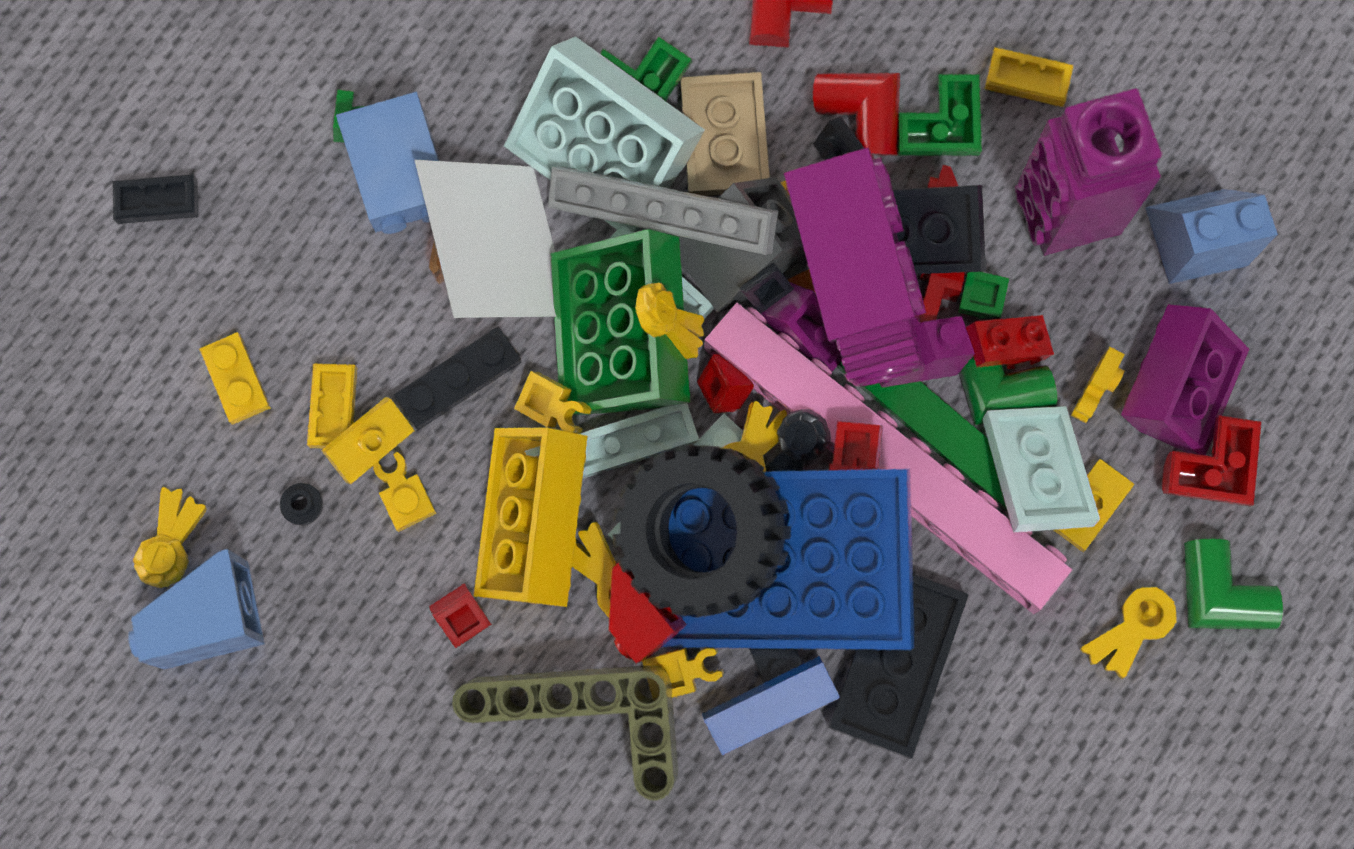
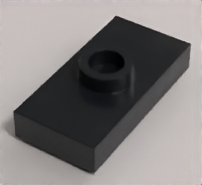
(155, 199)

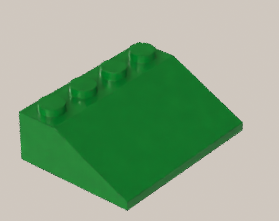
(597, 330)

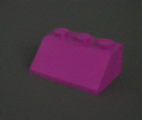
(1185, 378)

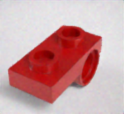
(1010, 341)

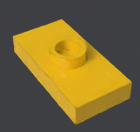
(1029, 77)
(331, 402)
(368, 440)
(1108, 491)

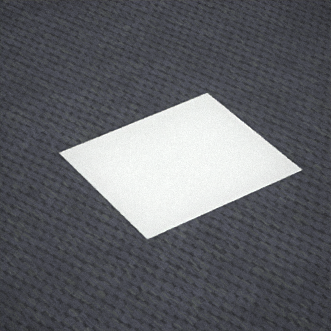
(490, 238)

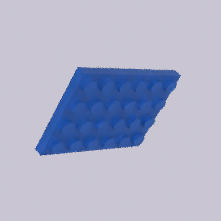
(843, 570)

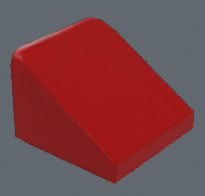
(724, 385)
(459, 615)

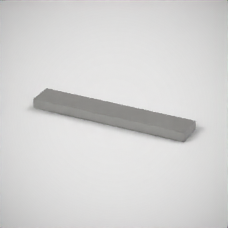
(663, 210)

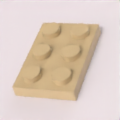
(734, 133)

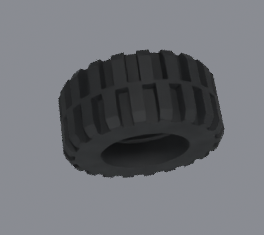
(647, 540)

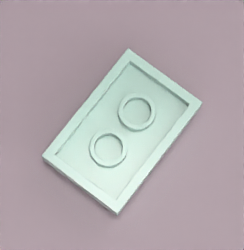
(1040, 469)

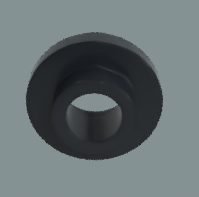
(310, 512)

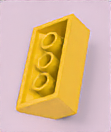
(531, 516)

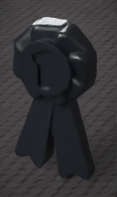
(802, 438)

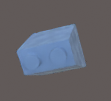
(383, 150)
(1211, 232)
(200, 616)

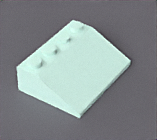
(600, 122)

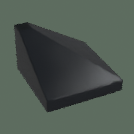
(766, 288)

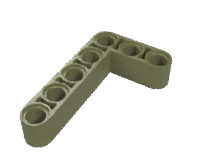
(586, 702)

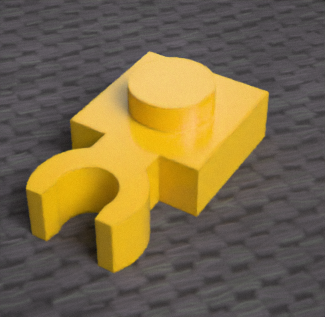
(1105, 377)
(548, 404)
(406, 498)
(682, 670)

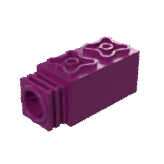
(1077, 179)
(858, 265)

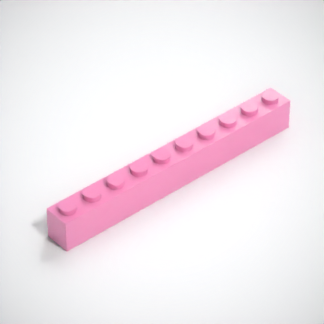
(938, 496)

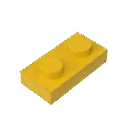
(235, 378)

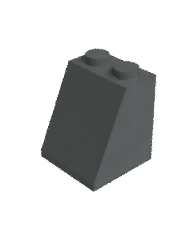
(724, 269)

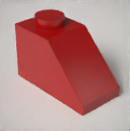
(635, 623)

